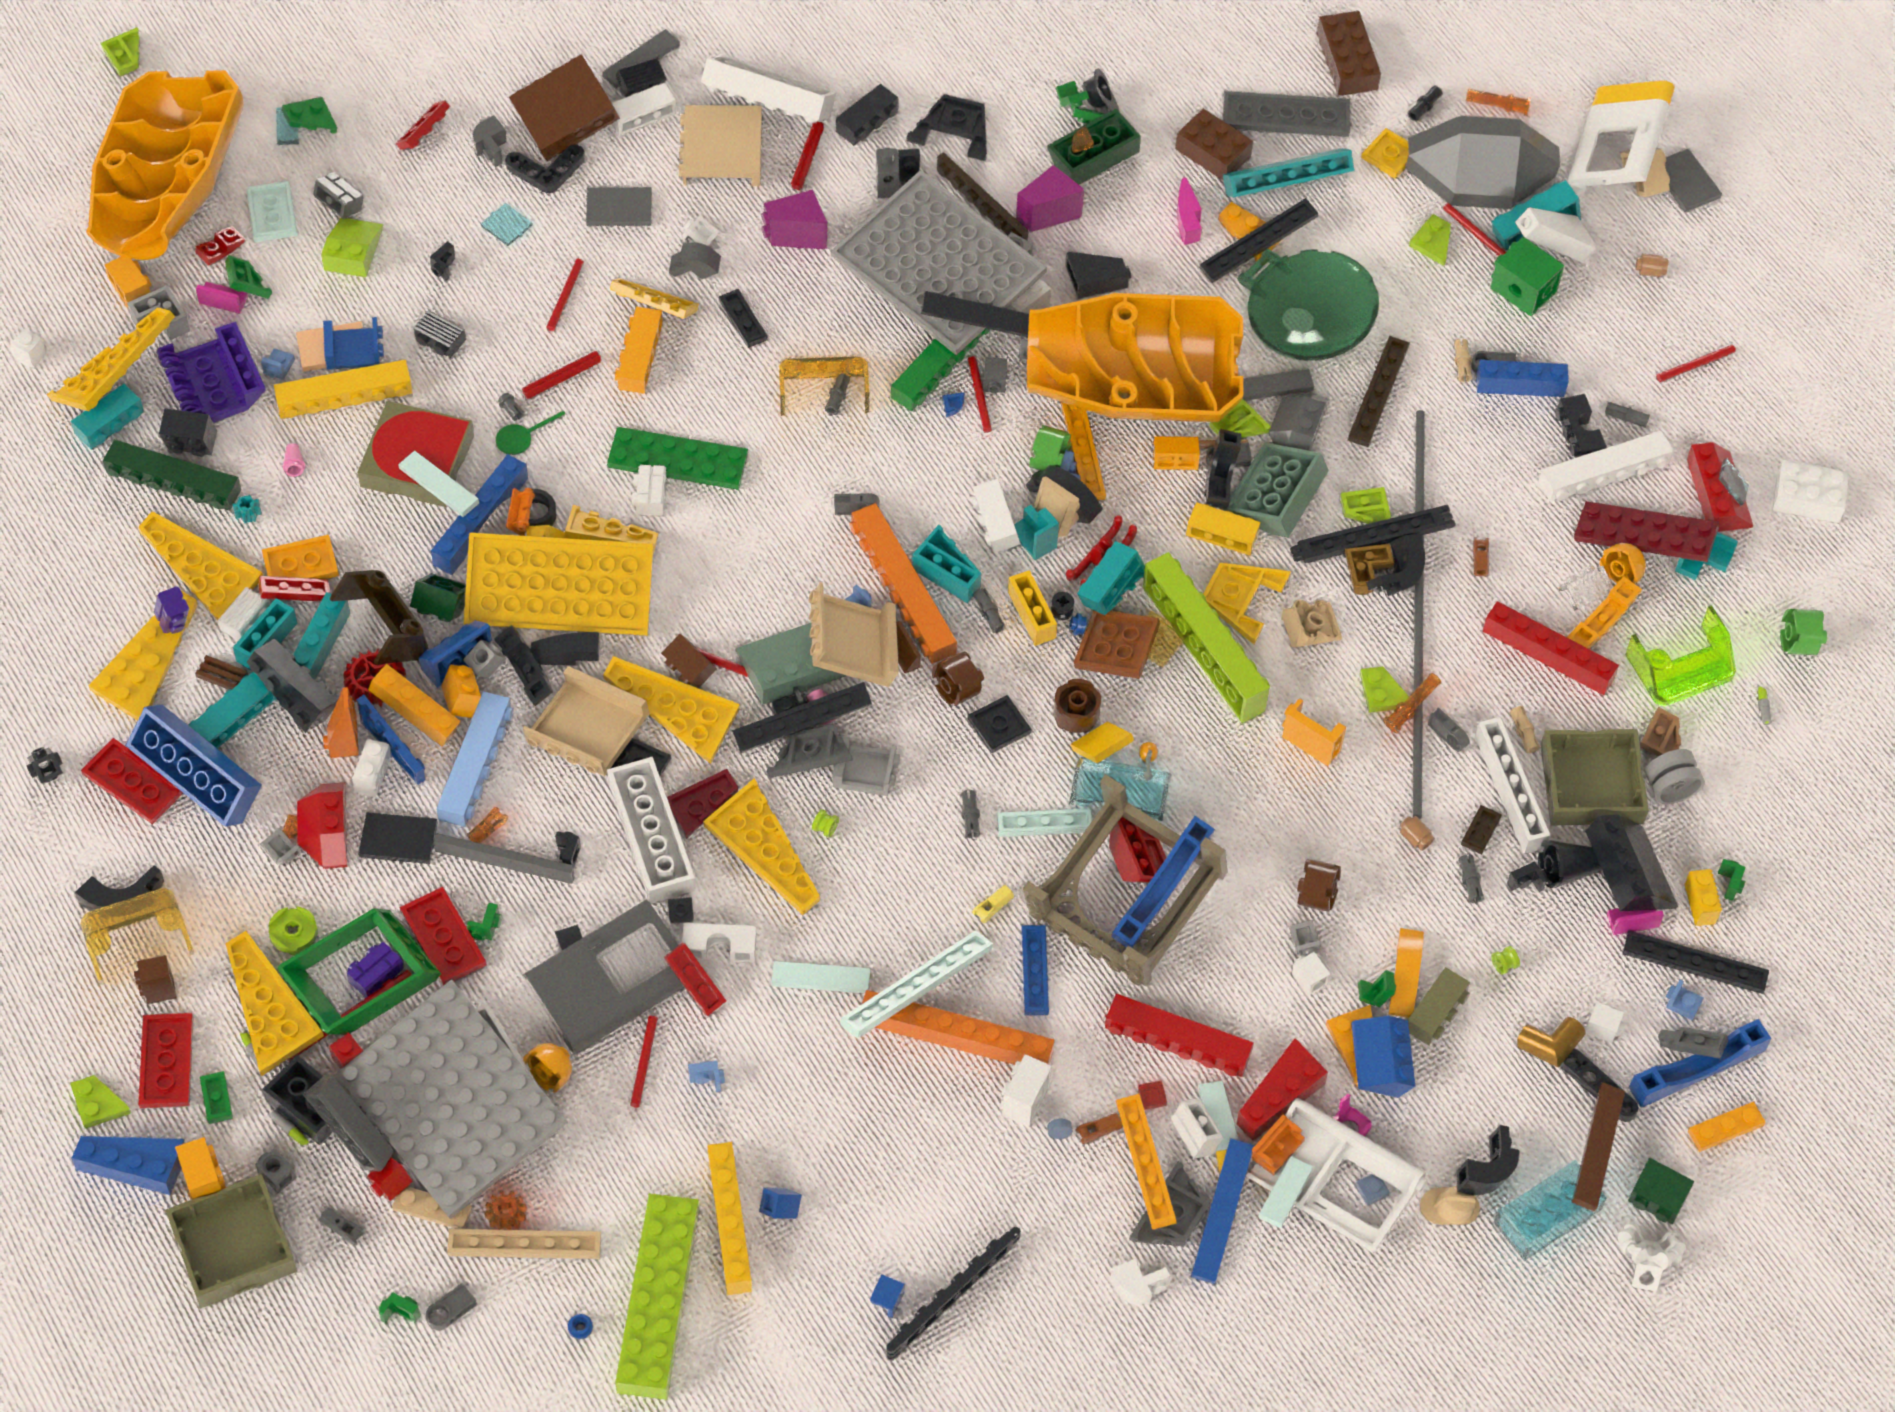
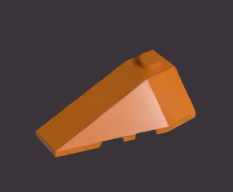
(342, 728)

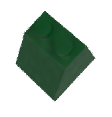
(439, 597)
(1660, 1191)

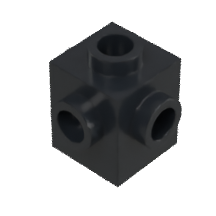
(50, 770)

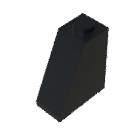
(1096, 273)

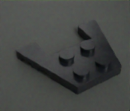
(957, 118)

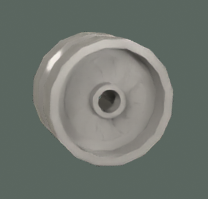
(1674, 776)

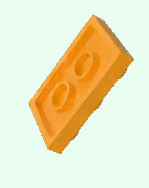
(302, 559)

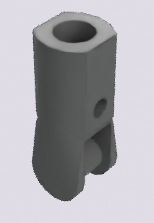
(339, 1224)

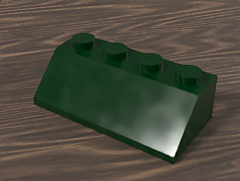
(1113, 143)

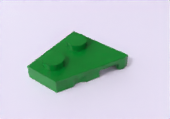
(309, 114)
(244, 277)

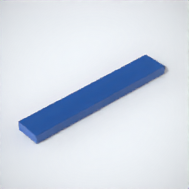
(1222, 1211)

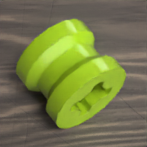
(825, 823)
(1505, 960)

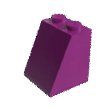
(1049, 201)
(795, 222)

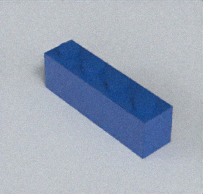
(1522, 378)

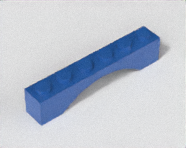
(454, 544)
(1162, 884)
(1670, 1078)

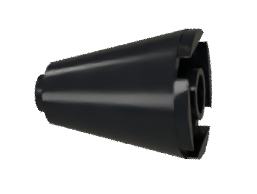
(1567, 862)

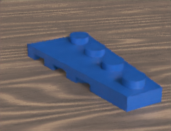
(382, 732)

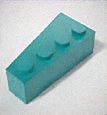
(1558, 199)

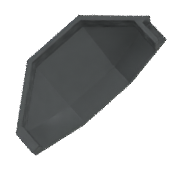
(1482, 161)

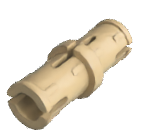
(1463, 360)
(1525, 729)

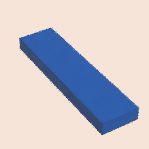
(1035, 970)

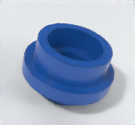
(1078, 624)
(577, 1320)

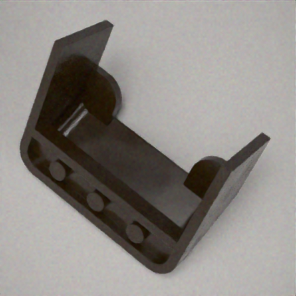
(408, 636)

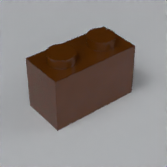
(688, 661)
(155, 979)

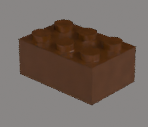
(1213, 144)

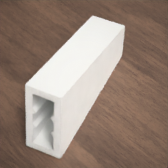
(1557, 232)

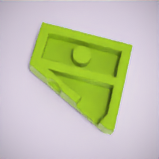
(123, 51)
(1433, 239)
(1242, 420)
(1365, 505)
(1381, 689)
(97, 1102)

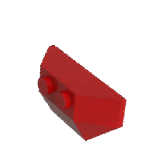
(324, 825)
(1135, 852)

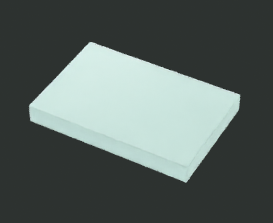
(271, 211)

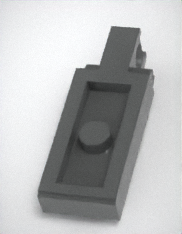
(1694, 1041)

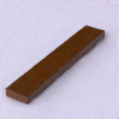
(1598, 1147)

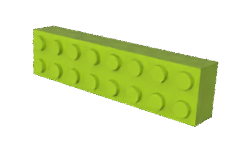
(1207, 639)
(657, 1297)

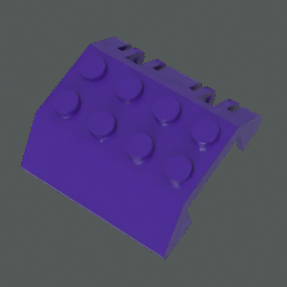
(214, 376)

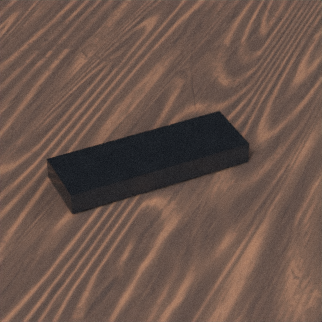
(743, 318)

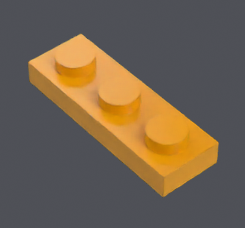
(1726, 1126)

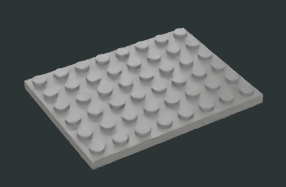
(939, 246)
(451, 1099)

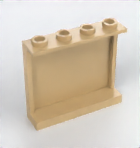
(721, 142)
(853, 638)
(588, 722)

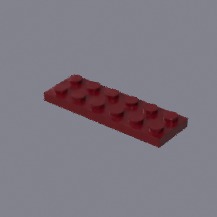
(1647, 531)

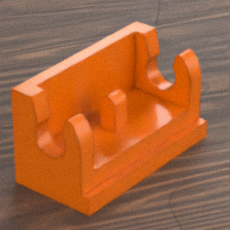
(1277, 1145)

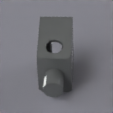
(887, 165)

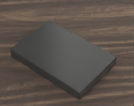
(1689, 181)
(619, 206)

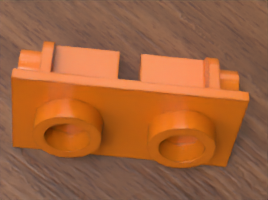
(520, 511)

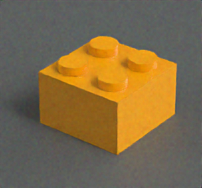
(200, 1168)

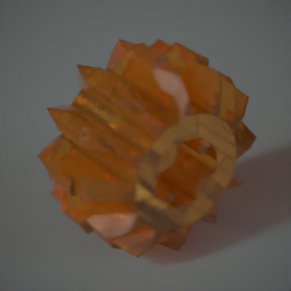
(505, 1202)

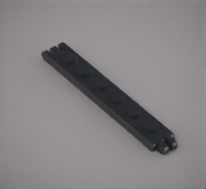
(1373, 534)
(946, 1298)

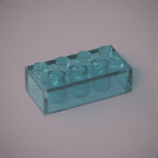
(1544, 1213)

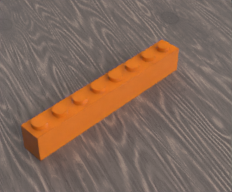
(903, 583)
(966, 1033)

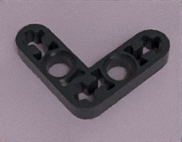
(546, 174)

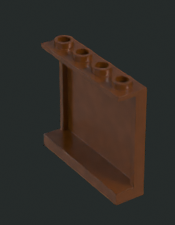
(564, 107)

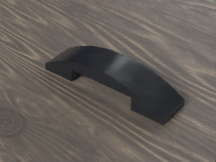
(525, 664)

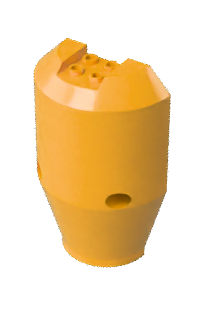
(160, 159)
(1139, 356)

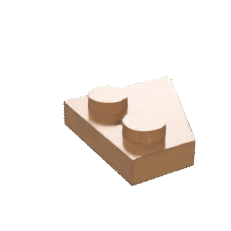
(1662, 733)

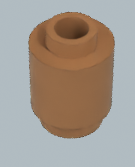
(1652, 265)
(1416, 833)

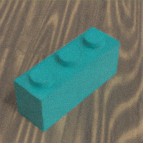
(107, 417)
(273, 623)

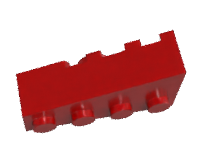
(1292, 1077)

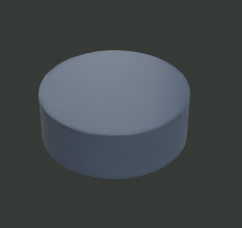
(1059, 1128)

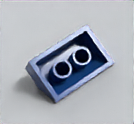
(453, 650)
(1383, 1055)

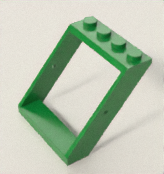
(320, 1007)

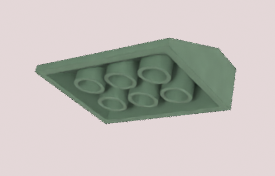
(1278, 487)
(783, 663)

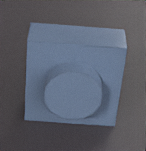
(1372, 1189)

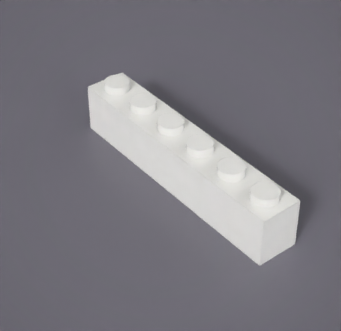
(1605, 466)
(1512, 785)

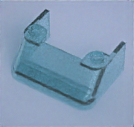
(1141, 793)

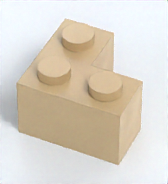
(1657, 178)

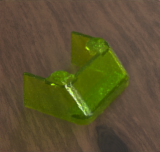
(1690, 674)

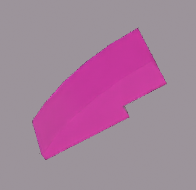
(1188, 214)

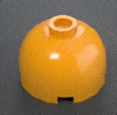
(1623, 561)
(549, 1066)

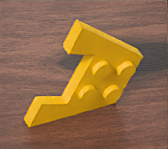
(1233, 591)

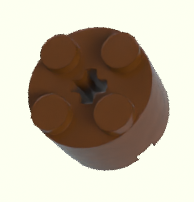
(957, 678)
(1077, 706)
(1319, 886)

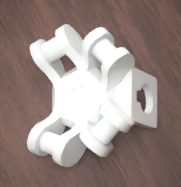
(1650, 1254)

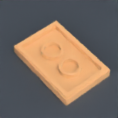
(312, 345)

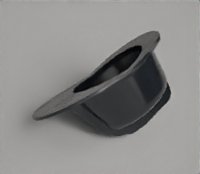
(1100, 92)

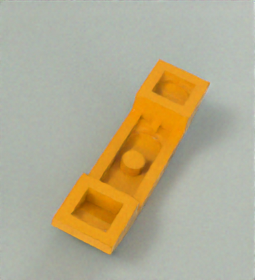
(1606, 614)
(1406, 972)

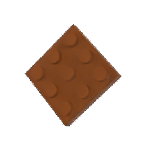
(1117, 643)

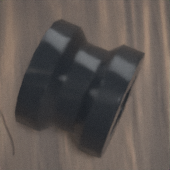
(1058, 609)

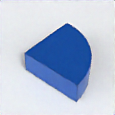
(953, 403)

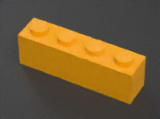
(639, 350)
(414, 705)

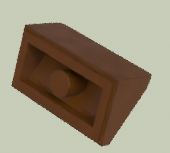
(908, 654)

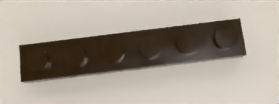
(979, 197)
(1378, 391)

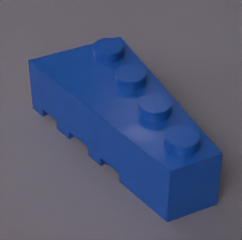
(131, 1160)

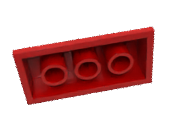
(1716, 502)

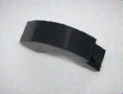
(1221, 468)
(1088, 502)
(1408, 566)
(95, 895)
(1485, 1177)

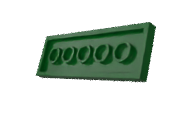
(682, 457)

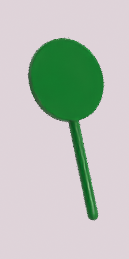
(516, 439)

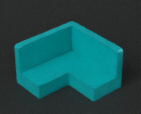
(1037, 532)
(1719, 558)

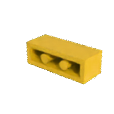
(1223, 528)
(1032, 608)

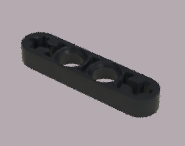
(1593, 1087)

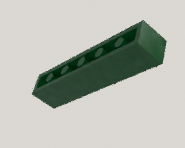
(172, 475)

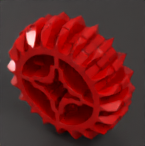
(360, 686)

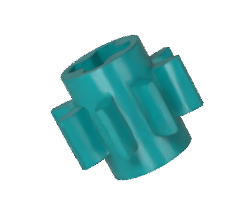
(247, 509)

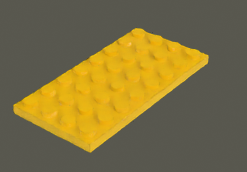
(559, 584)

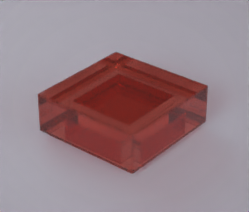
(1152, 1095)

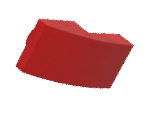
(223, 244)

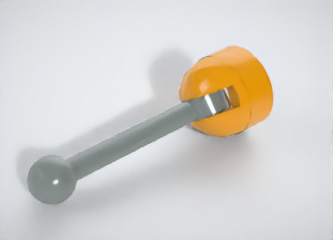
(1148, 757)

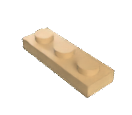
(423, 1206)

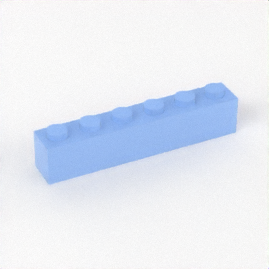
(474, 759)

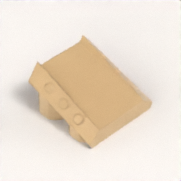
(1059, 503)
(1311, 623)

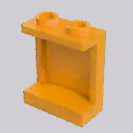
(1311, 736)

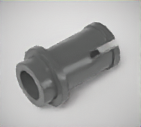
(512, 408)

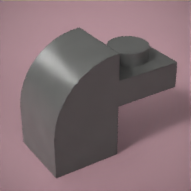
(487, 138)
(696, 258)

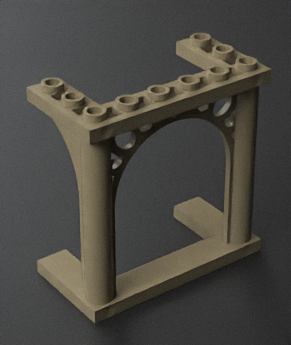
(1046, 898)

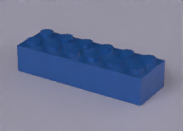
(193, 765)

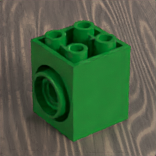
(1526, 276)

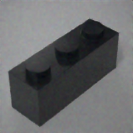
(867, 114)

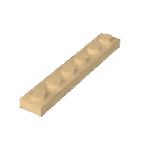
(524, 1243)

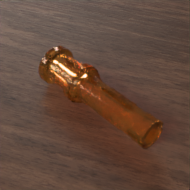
(1508, 102)
(1405, 710)

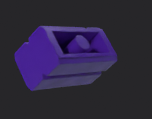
(171, 610)
(374, 969)

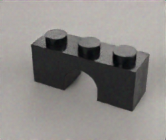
(1573, 413)

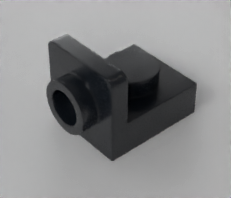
(908, 163)
(442, 260)
(790, 702)
(570, 847)
(1526, 875)
(680, 910)

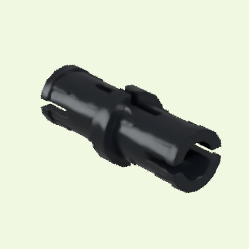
(1425, 103)

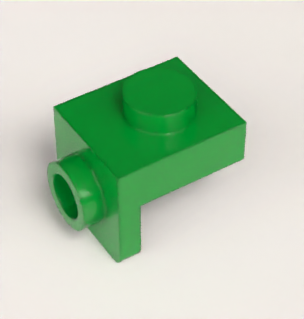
(1069, 95)
(1734, 871)
(486, 929)
(1379, 991)
(405, 1307)

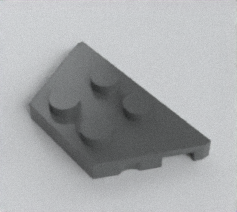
(810, 751)
(1188, 1207)

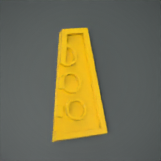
(658, 299)
(592, 527)

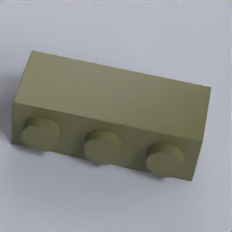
(1438, 1006)

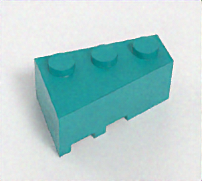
(946, 566)
(1112, 578)

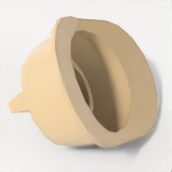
(1449, 1207)

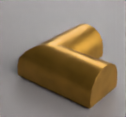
(1363, 561)
(1553, 1047)

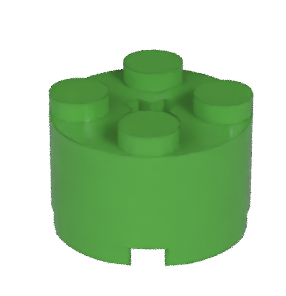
(1049, 447)
(1803, 631)

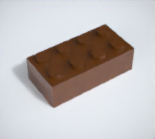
(1348, 53)

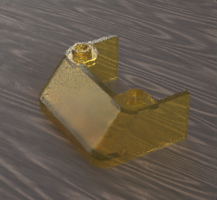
(823, 367)
(157, 903)

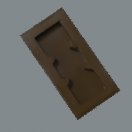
(1481, 829)

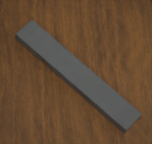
(504, 858)

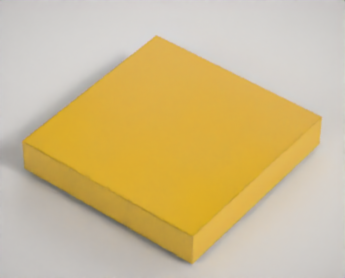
(1387, 153)
(1102, 742)

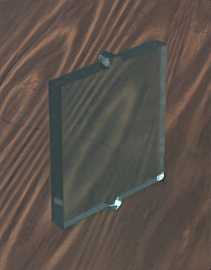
(506, 224)
(1733, 481)

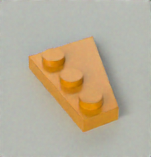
(1241, 222)
(1341, 1032)

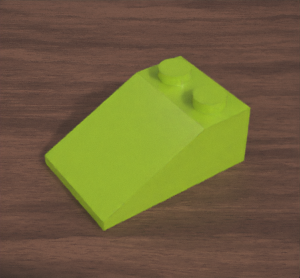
(351, 247)

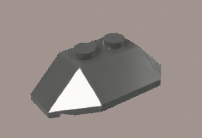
(1298, 420)

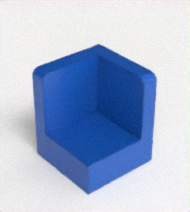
(780, 1203)
(888, 1294)

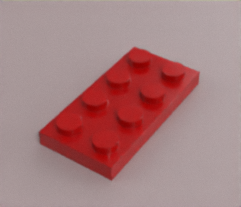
(131, 781)
(443, 935)
(166, 1060)

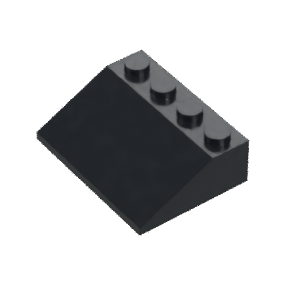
(1629, 864)

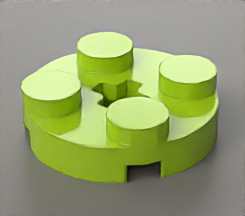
(294, 942)

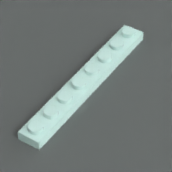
(916, 984)

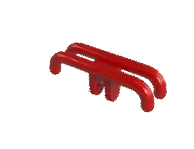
(1098, 551)

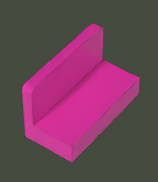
(221, 297)
(1633, 920)

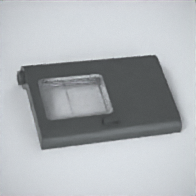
(613, 982)

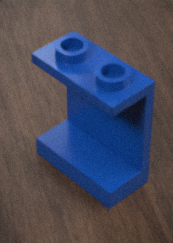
(352, 347)

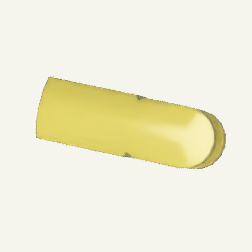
(994, 902)

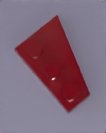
(701, 800)

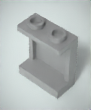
(868, 771)

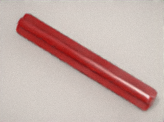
(807, 155)
(561, 374)

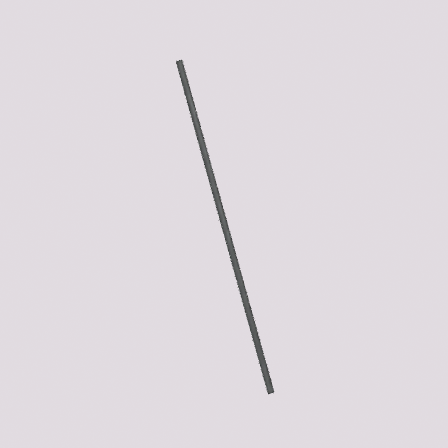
(1418, 624)

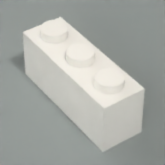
(644, 108)
(995, 516)

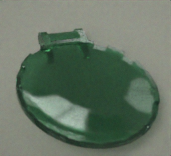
(1310, 303)

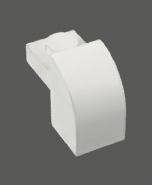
(1134, 1286)

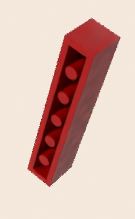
(1550, 648)
(1178, 1035)

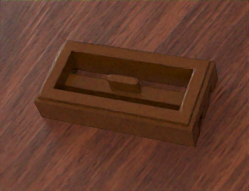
(228, 669)

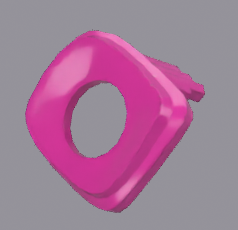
(1349, 1113)

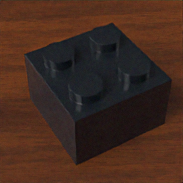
(188, 432)

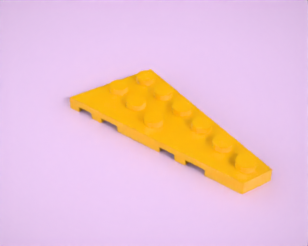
(110, 364)
(204, 568)
(140, 666)
(684, 710)
(757, 838)
(272, 1012)

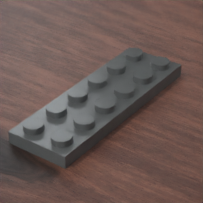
(1287, 113)

